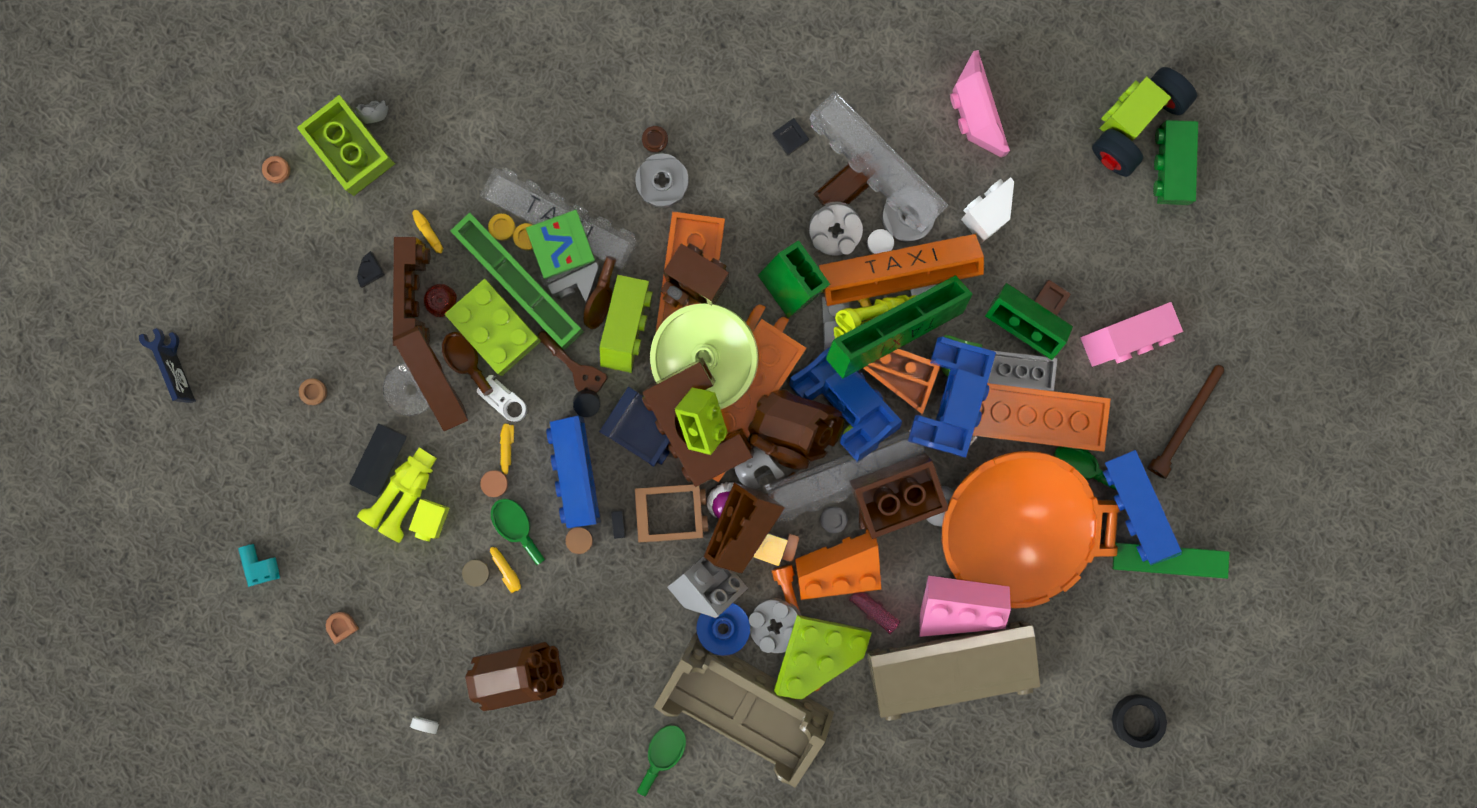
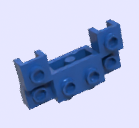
(855, 399)
(961, 399)

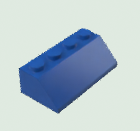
(574, 472)
(1142, 507)

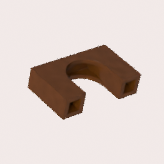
(664, 397)

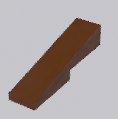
(431, 378)

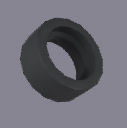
(1159, 725)

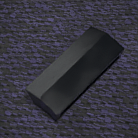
(378, 460)

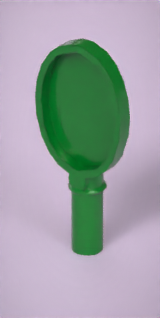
(1083, 462)
(514, 525)
(663, 753)

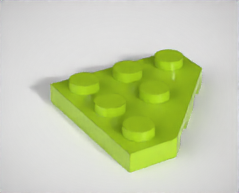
(818, 654)

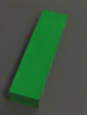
(1191, 562)

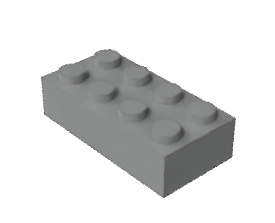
(1023, 371)

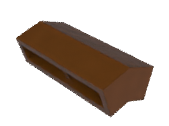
(842, 187)

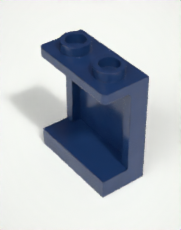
(636, 429)

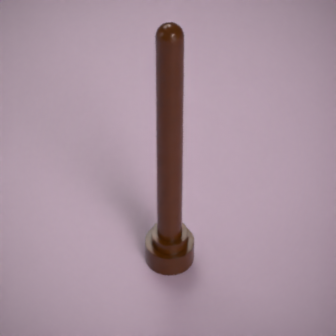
(1162, 463)

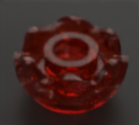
(431, 299)

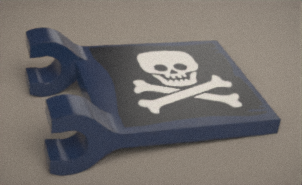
(169, 365)

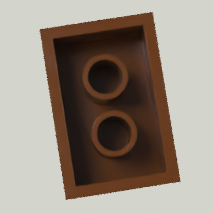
(697, 275)

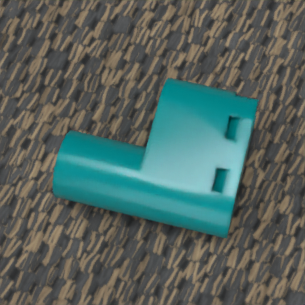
(255, 570)

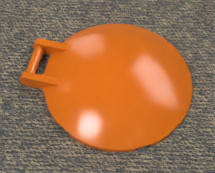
(1026, 526)

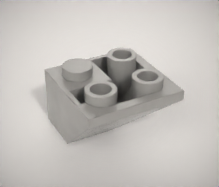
(707, 588)

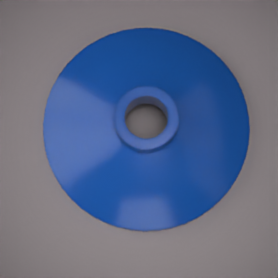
(726, 643)

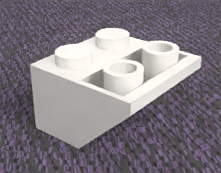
(991, 213)

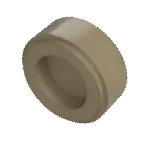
(475, 572)

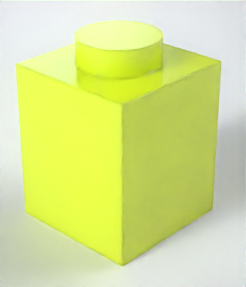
(428, 520)

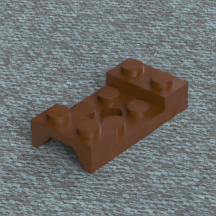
(409, 256)

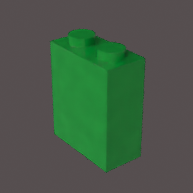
(793, 279)

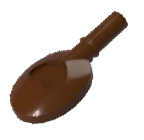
(600, 298)
(464, 359)
(781, 454)

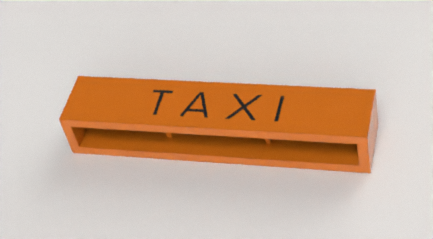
(902, 269)

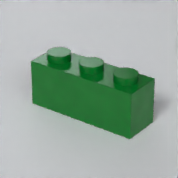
(1176, 162)
(1029, 321)

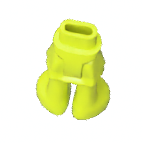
(851, 318)
(411, 480)

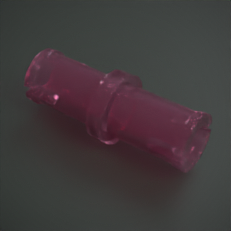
(875, 611)

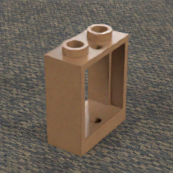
(642, 513)

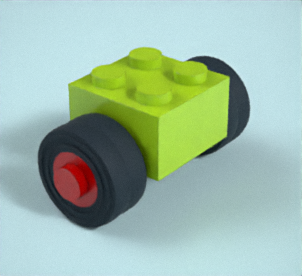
(1138, 107)

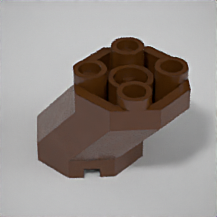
(797, 423)
(514, 676)

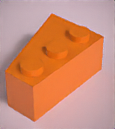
(906, 376)
(840, 569)

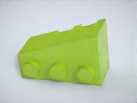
(624, 322)

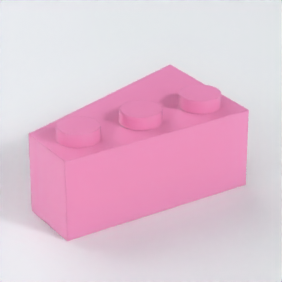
(1132, 335)
(963, 607)

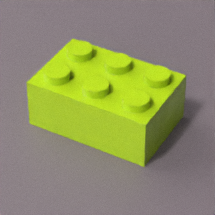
(346, 145)
(492, 327)

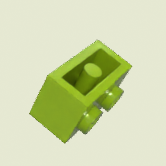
(701, 420)

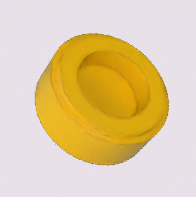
(501, 227)
(521, 237)

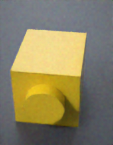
(771, 549)

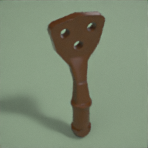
(577, 369)

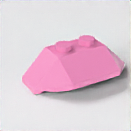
(977, 108)

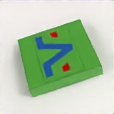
(560, 244)

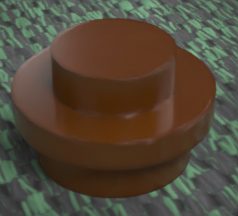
(655, 139)

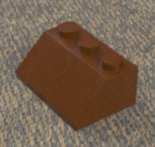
(899, 495)

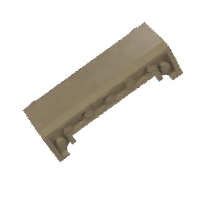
(954, 670)
(744, 708)

